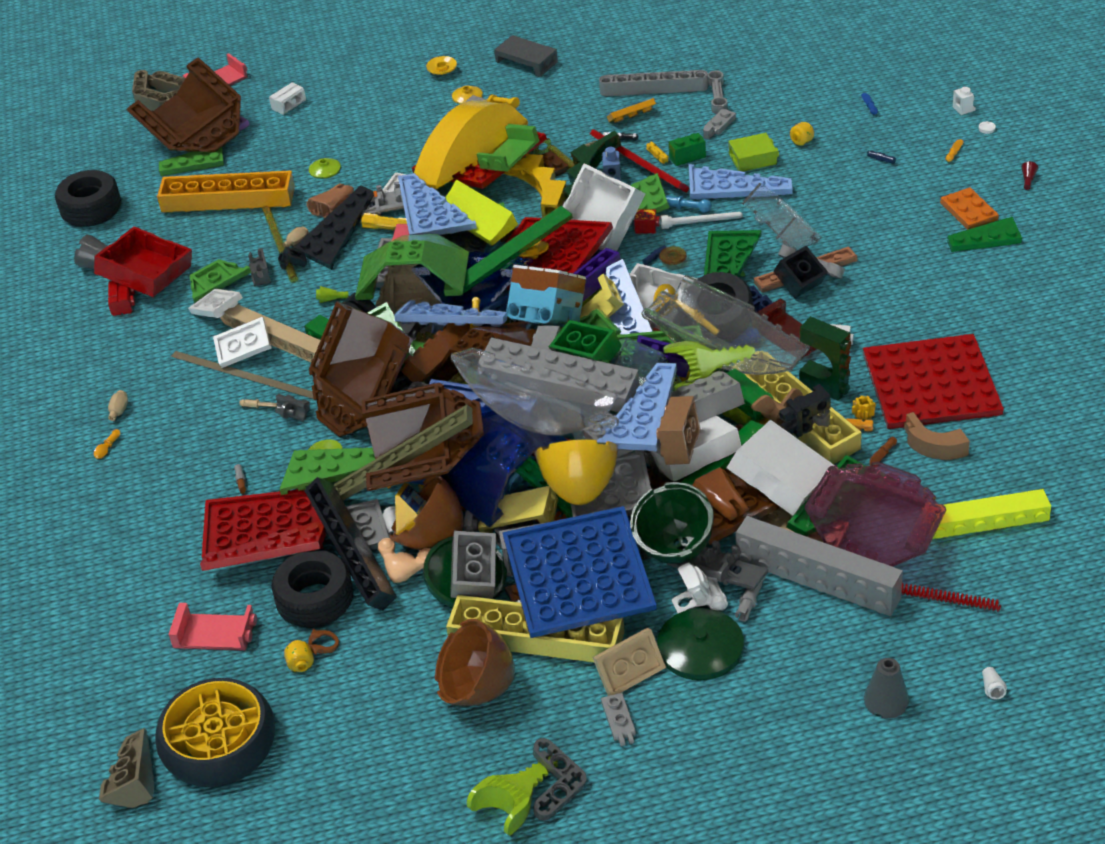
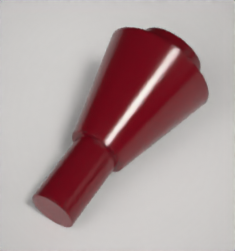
(1029, 171)

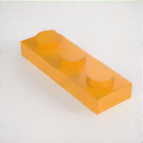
(631, 111)

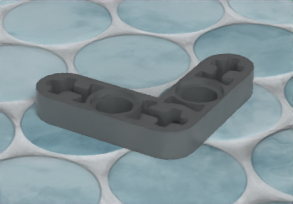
(563, 775)

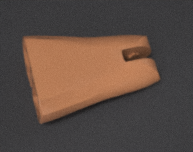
(326, 202)

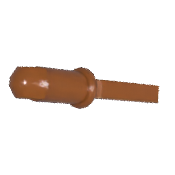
(879, 454)

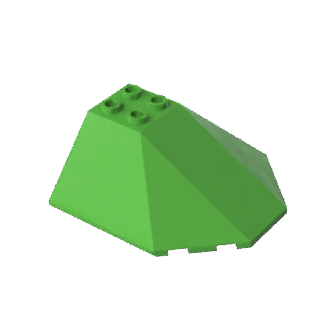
(431, 250)

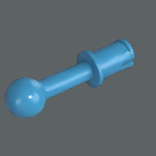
(704, 205)

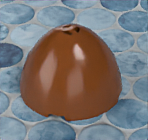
(437, 518)
(474, 665)

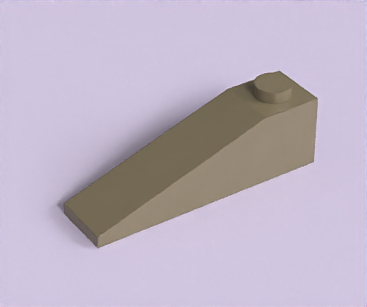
(132, 775)

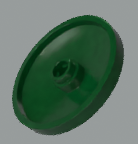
(438, 572)
(700, 644)

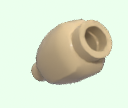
(295, 236)
(117, 404)

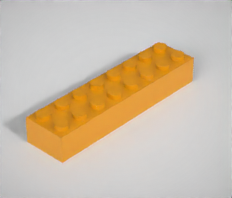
(226, 191)

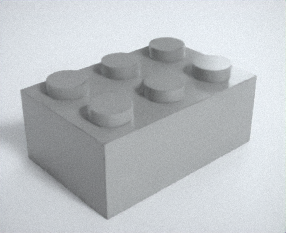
(473, 564)

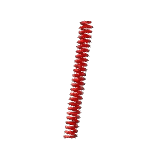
(962, 600)

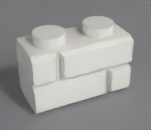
(287, 98)

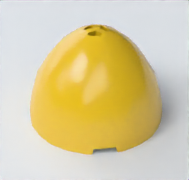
(578, 468)

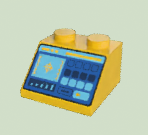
(407, 507)

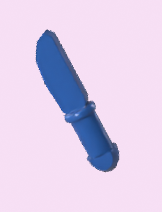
(870, 104)

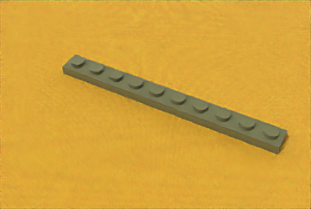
(407, 450)

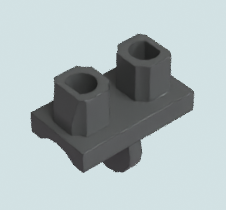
(288, 407)

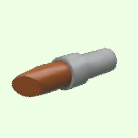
(240, 478)

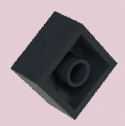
(800, 272)

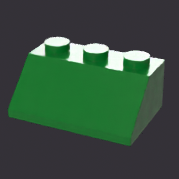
(586, 341)

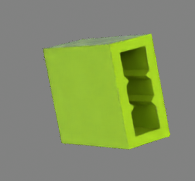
(753, 152)

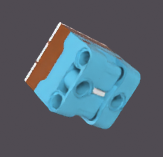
(545, 296)

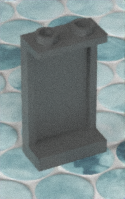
(527, 53)

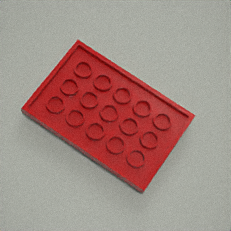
(252, 517)

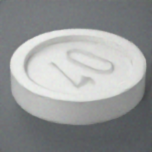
(987, 127)

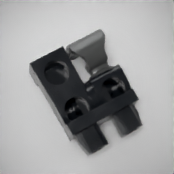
(804, 410)

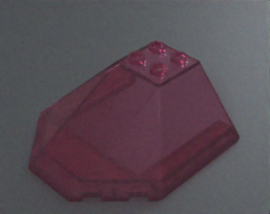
(875, 512)

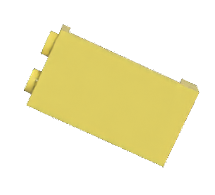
(606, 300)
(525, 506)

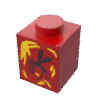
(646, 221)

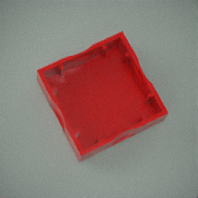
(143, 261)

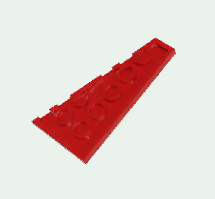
(276, 544)

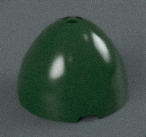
(672, 515)

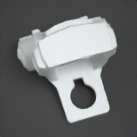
(701, 588)

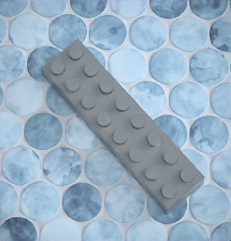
(605, 375)
(711, 396)
(820, 565)

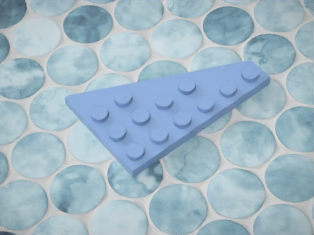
(429, 211)

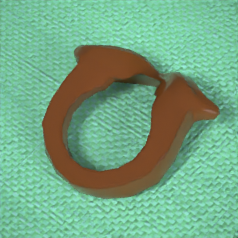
(322, 649)

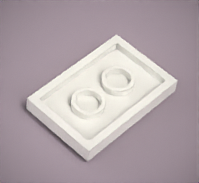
(215, 303)
(242, 342)

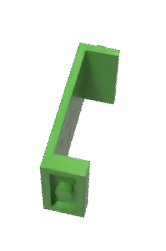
(519, 142)

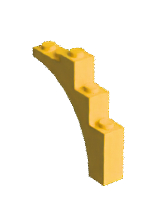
(542, 179)

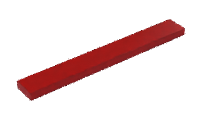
(645, 164)

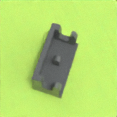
(259, 269)

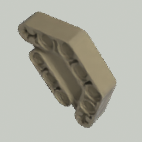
(165, 84)

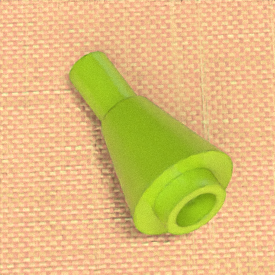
(326, 294)

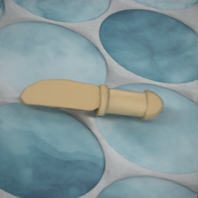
(256, 403)

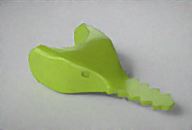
(704, 360)
(509, 793)

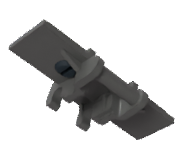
(727, 567)

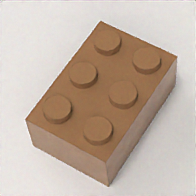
(678, 430)

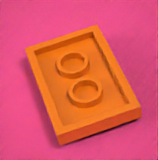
(969, 208)

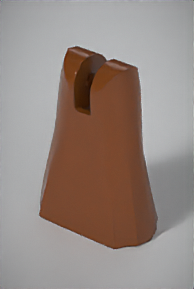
(722, 493)

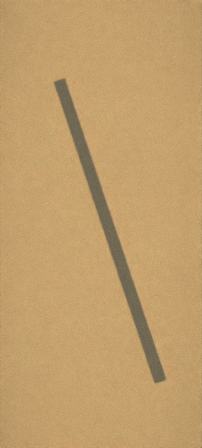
(243, 374)

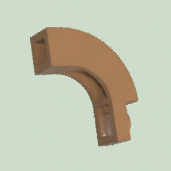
(934, 444)

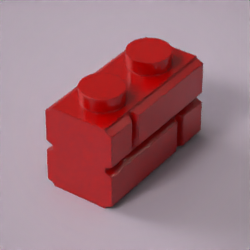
(120, 298)

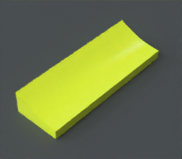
(491, 218)

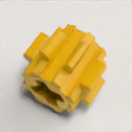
(863, 407)

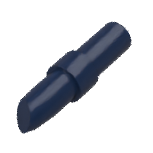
(881, 157)
(653, 255)

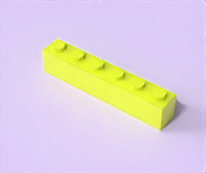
(994, 513)

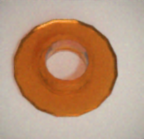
(673, 255)

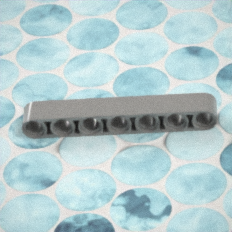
(653, 83)

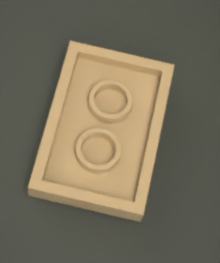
(629, 662)

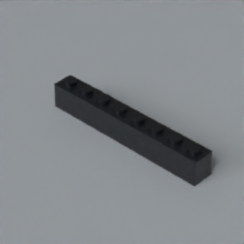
(350, 544)

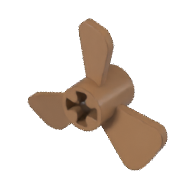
(770, 408)

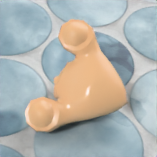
(400, 565)

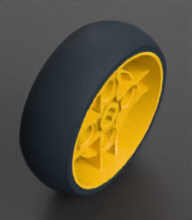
(215, 732)

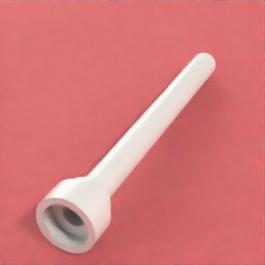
(667, 222)

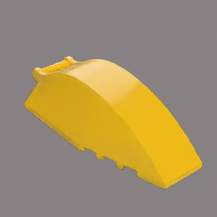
(462, 134)

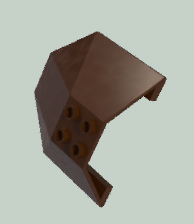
(198, 117)
(479, 338)
(352, 363)
(406, 413)

